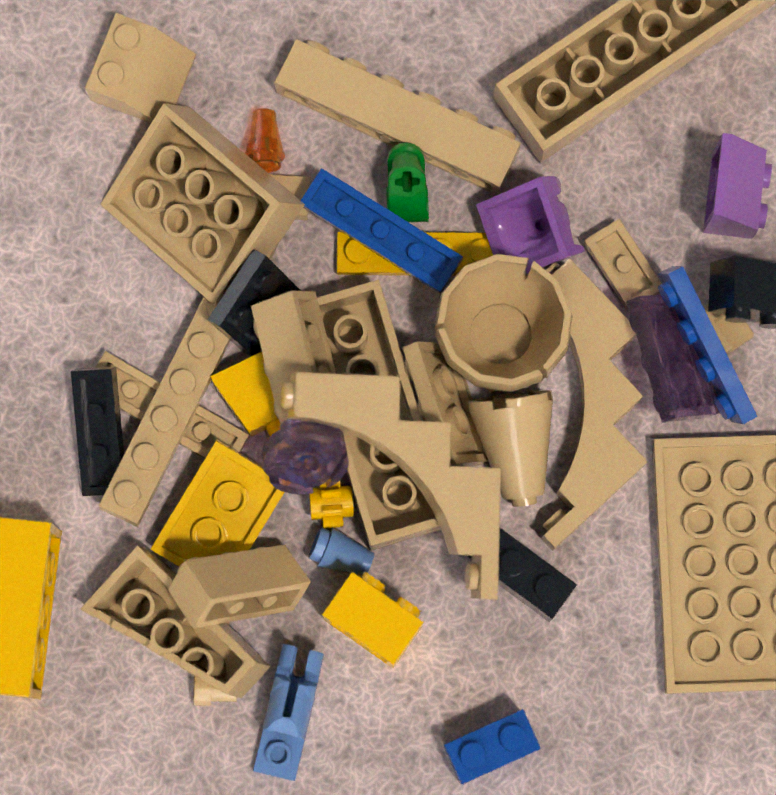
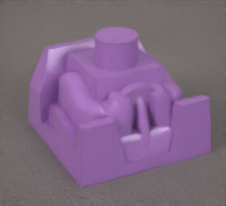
(530, 223)

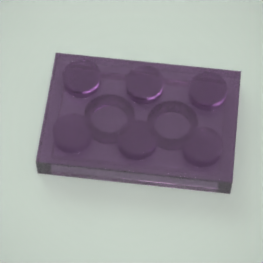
(669, 362)

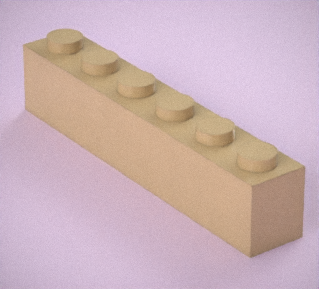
(396, 115)

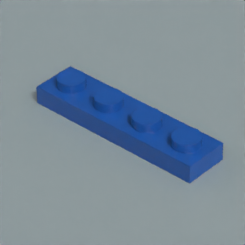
(381, 231)
(698, 330)

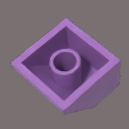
(736, 188)

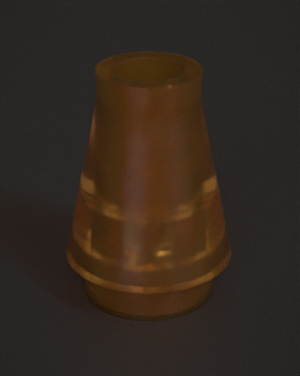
(264, 140)

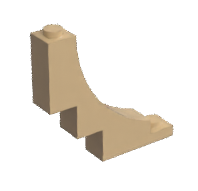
(602, 454)
(461, 497)

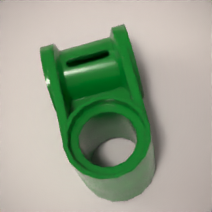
(407, 183)

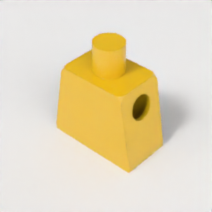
(249, 395)

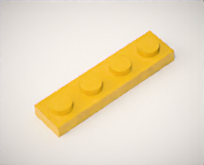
(359, 260)

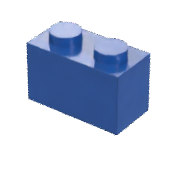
(492, 747)

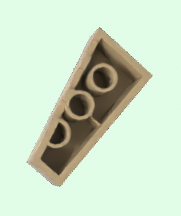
(140, 606)

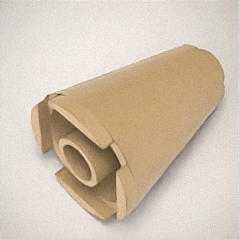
(516, 440)

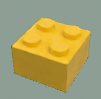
(373, 618)

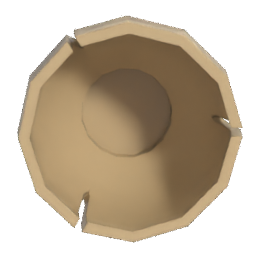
(503, 324)

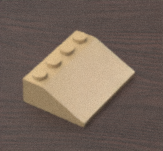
(199, 200)

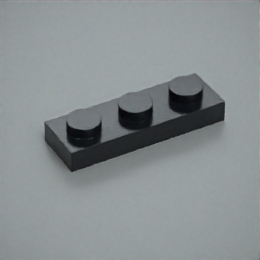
(97, 427)

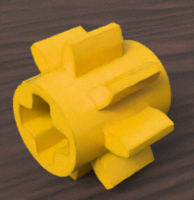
(331, 504)

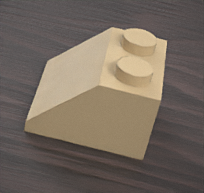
(138, 69)

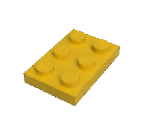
(219, 508)

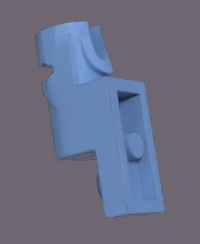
(288, 715)

